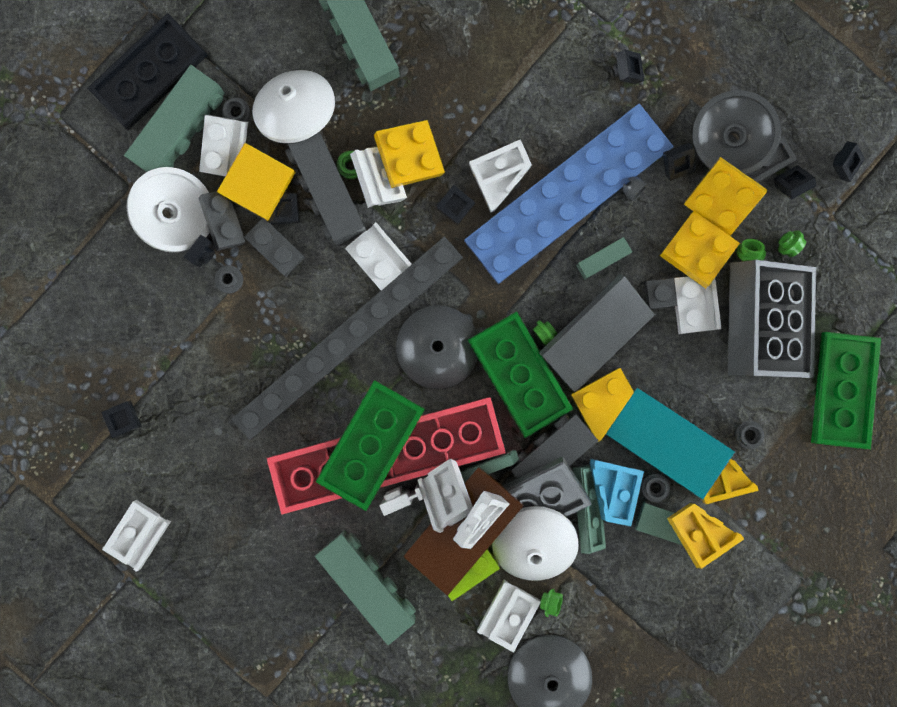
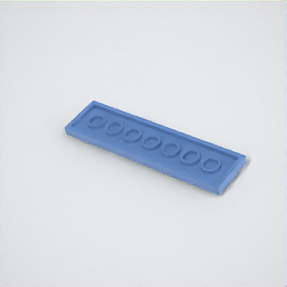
(568, 194)

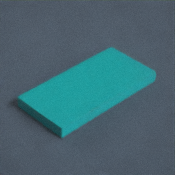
(670, 443)

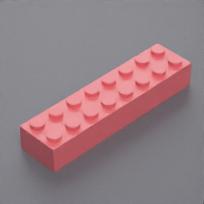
(455, 433)

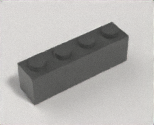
(327, 189)

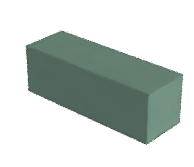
(604, 258)

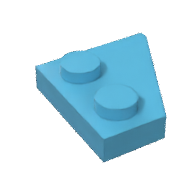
(616, 491)

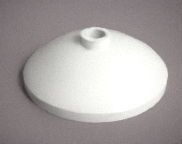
(293, 106)
(171, 191)
(540, 533)

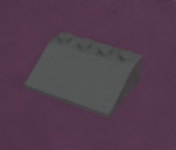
(771, 319)

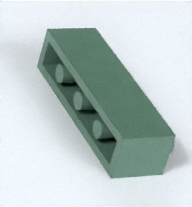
(362, 41)
(176, 121)
(366, 586)

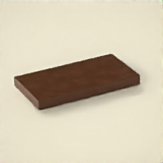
(441, 557)

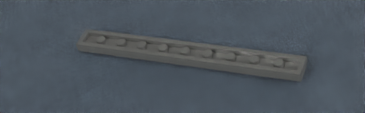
(347, 338)

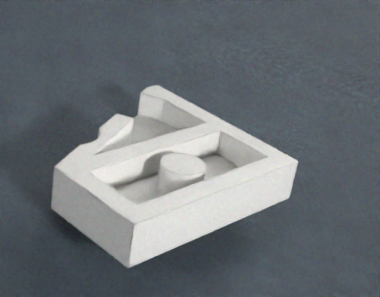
(500, 172)
(481, 517)

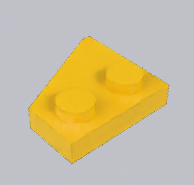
(603, 401)

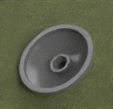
(741, 114)
(424, 364)
(548, 659)

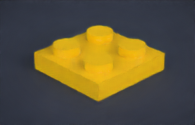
(409, 153)
(725, 196)
(700, 249)

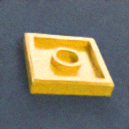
(256, 181)

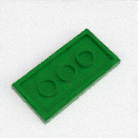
(520, 374)
(846, 390)
(370, 445)

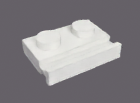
(221, 143)
(374, 178)
(378, 256)
(696, 306)
(445, 495)
(399, 498)
(136, 535)
(508, 616)

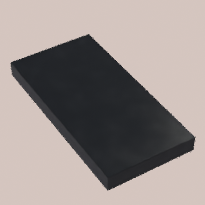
(147, 71)

